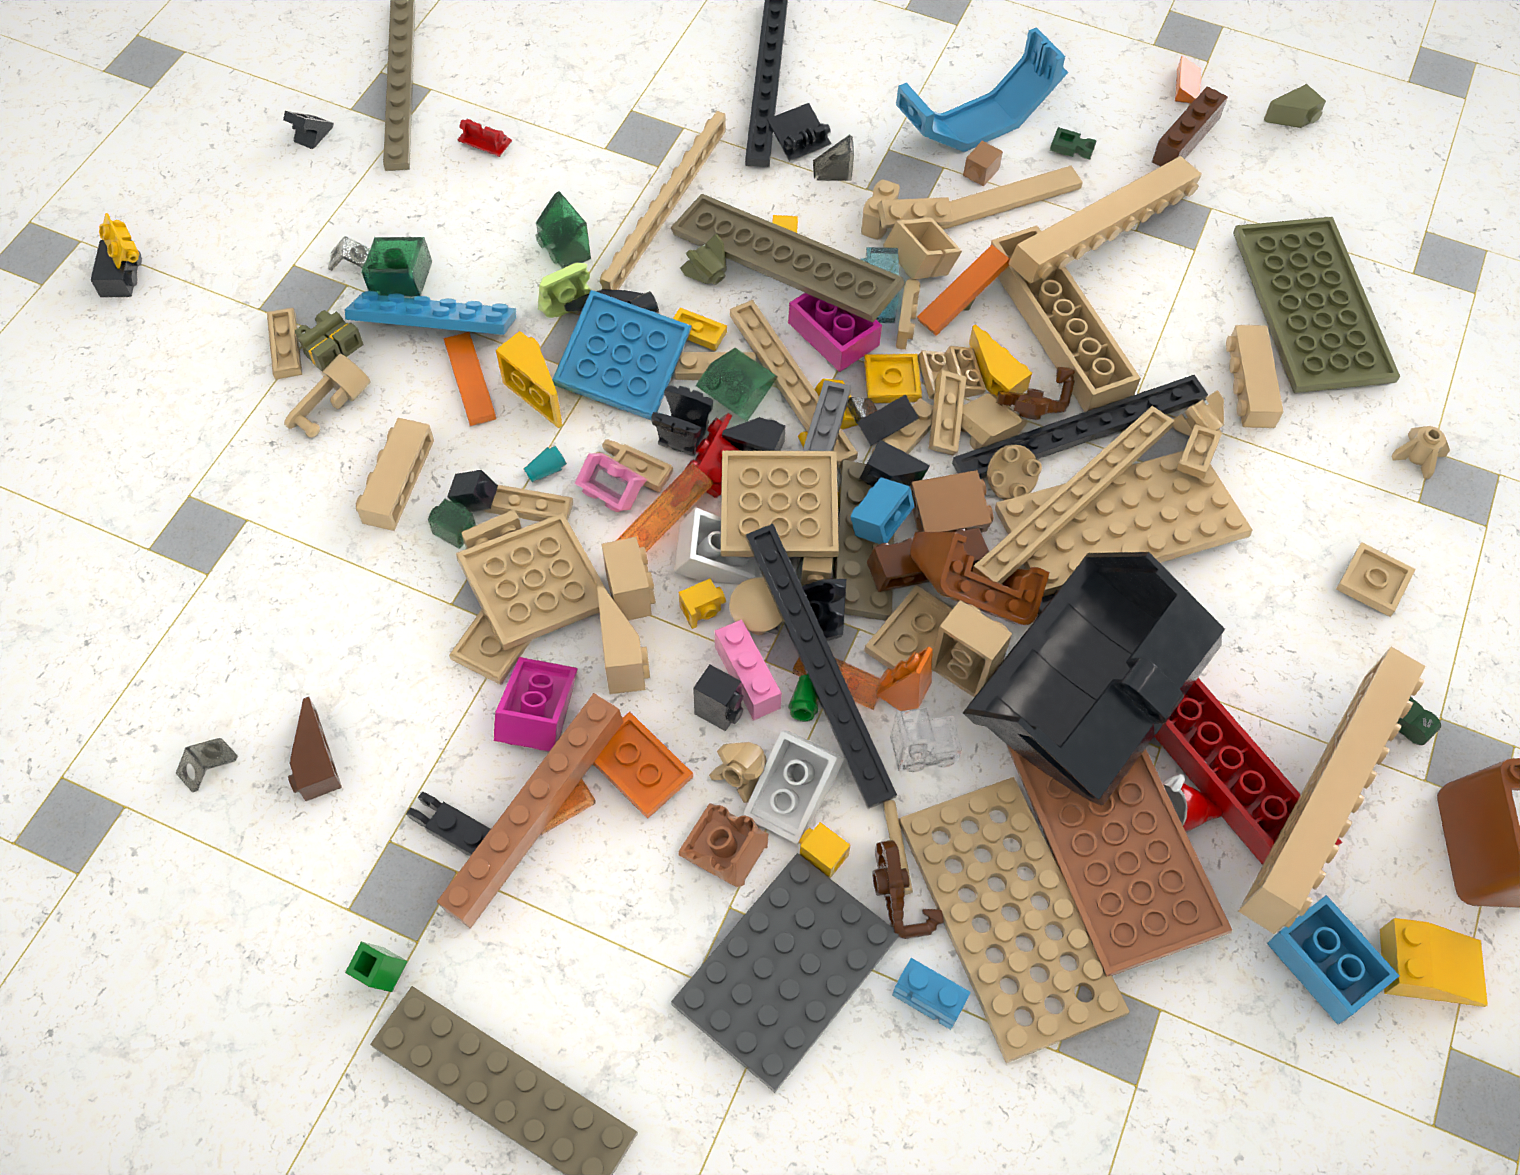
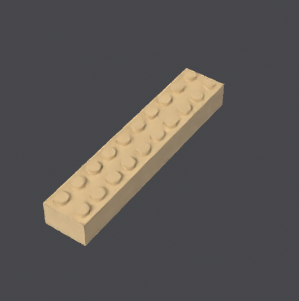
(1333, 793)

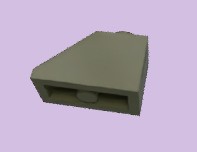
(1296, 108)

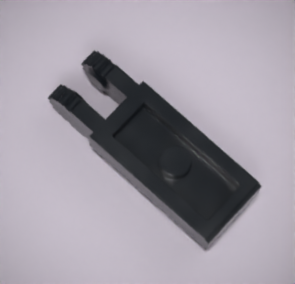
(450, 824)

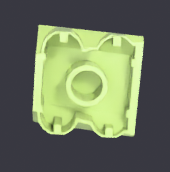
(562, 288)

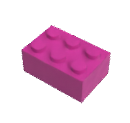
(833, 331)

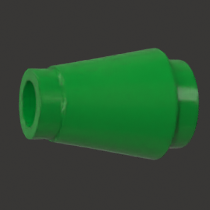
(804, 701)

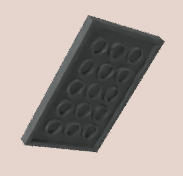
(785, 971)

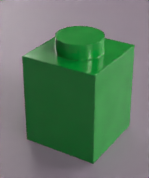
(376, 967)

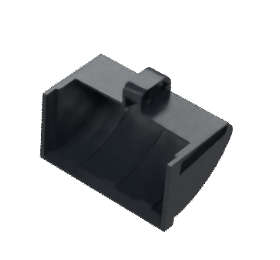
(1099, 671)

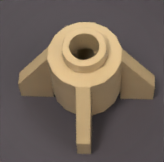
(1205, 415)
(1423, 448)
(740, 767)

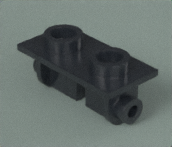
(888, 420)

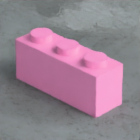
(747, 665)

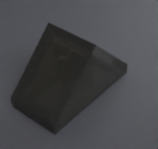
(836, 162)

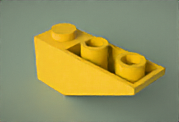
(997, 366)

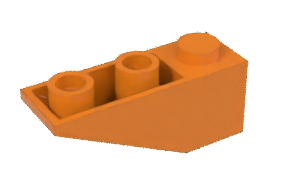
(907, 682)

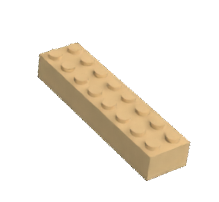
(1069, 330)

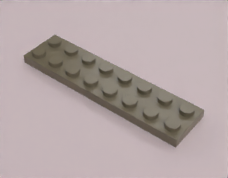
(503, 1088)

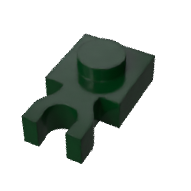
(1069, 142)

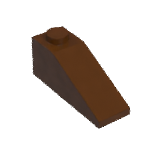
(311, 757)

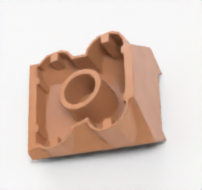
(725, 844)

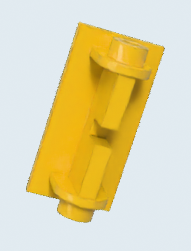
(118, 241)

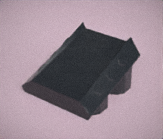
(828, 605)

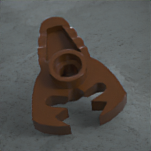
(1034, 404)
(890, 882)

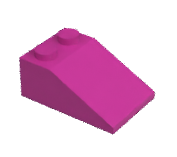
(534, 704)

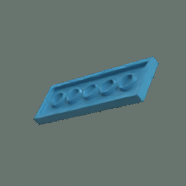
(430, 313)

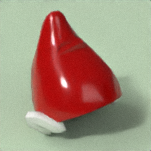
(1190, 804)

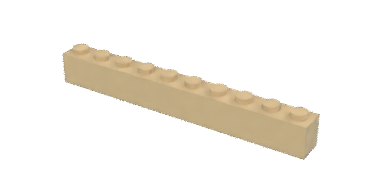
(1104, 220)

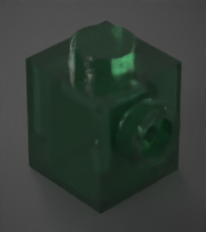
(449, 521)

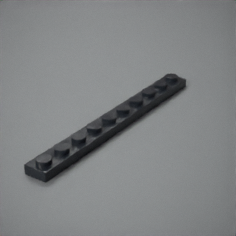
(766, 83)
(1089, 424)
(821, 667)

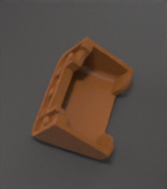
(948, 570)
(1484, 834)

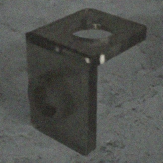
(350, 251)
(204, 757)

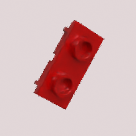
(485, 139)

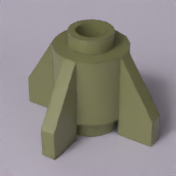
(706, 263)

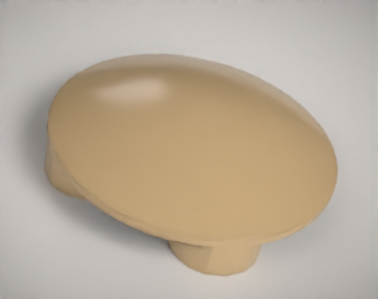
(1013, 471)
(755, 606)

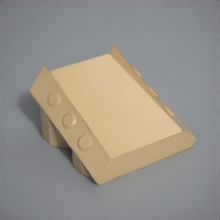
(989, 421)

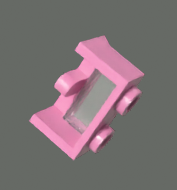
(609, 481)

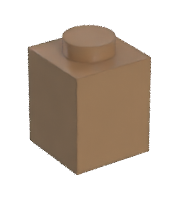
(982, 163)

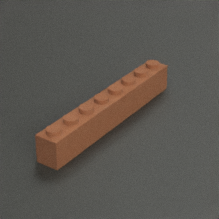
(530, 811)

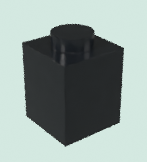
(473, 490)

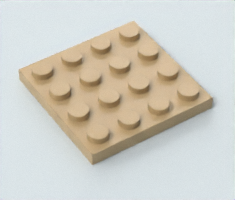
(784, 490)
(532, 580)

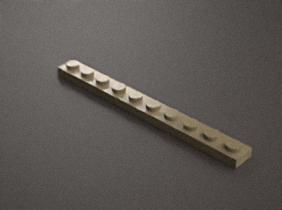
(399, 86)

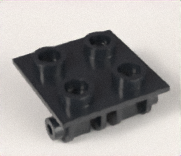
(799, 131)

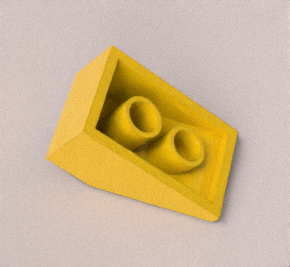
(527, 375)
(1433, 963)

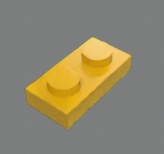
(703, 330)

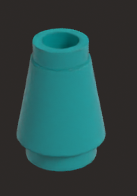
(545, 464)

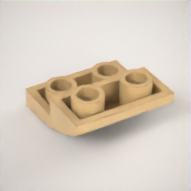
(955, 360)

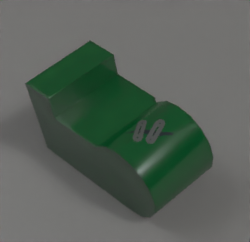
(1419, 724)

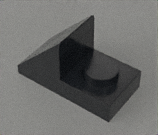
(308, 128)

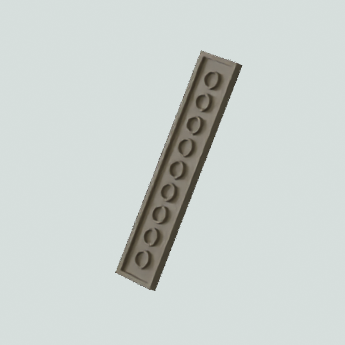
(790, 257)

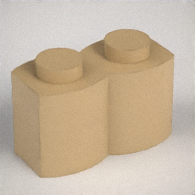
(871, 221)

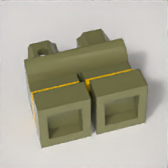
(328, 339)

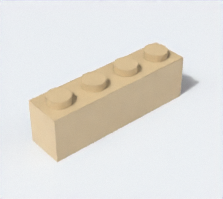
(1254, 376)
(395, 474)

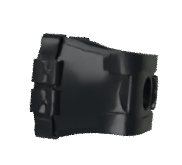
(687, 421)

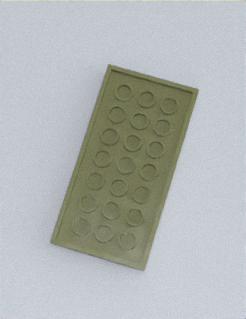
(1315, 305)

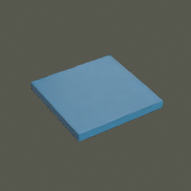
(621, 355)

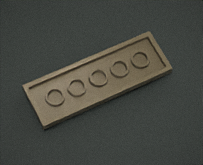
(851, 564)

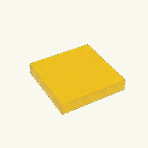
(892, 377)

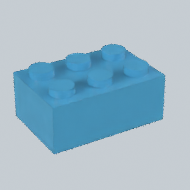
(1333, 960)

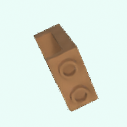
(951, 503)

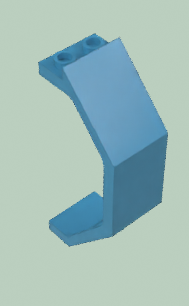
(996, 111)

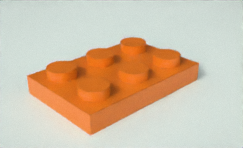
(642, 766)

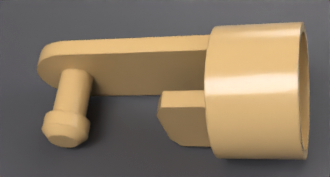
(344, 378)

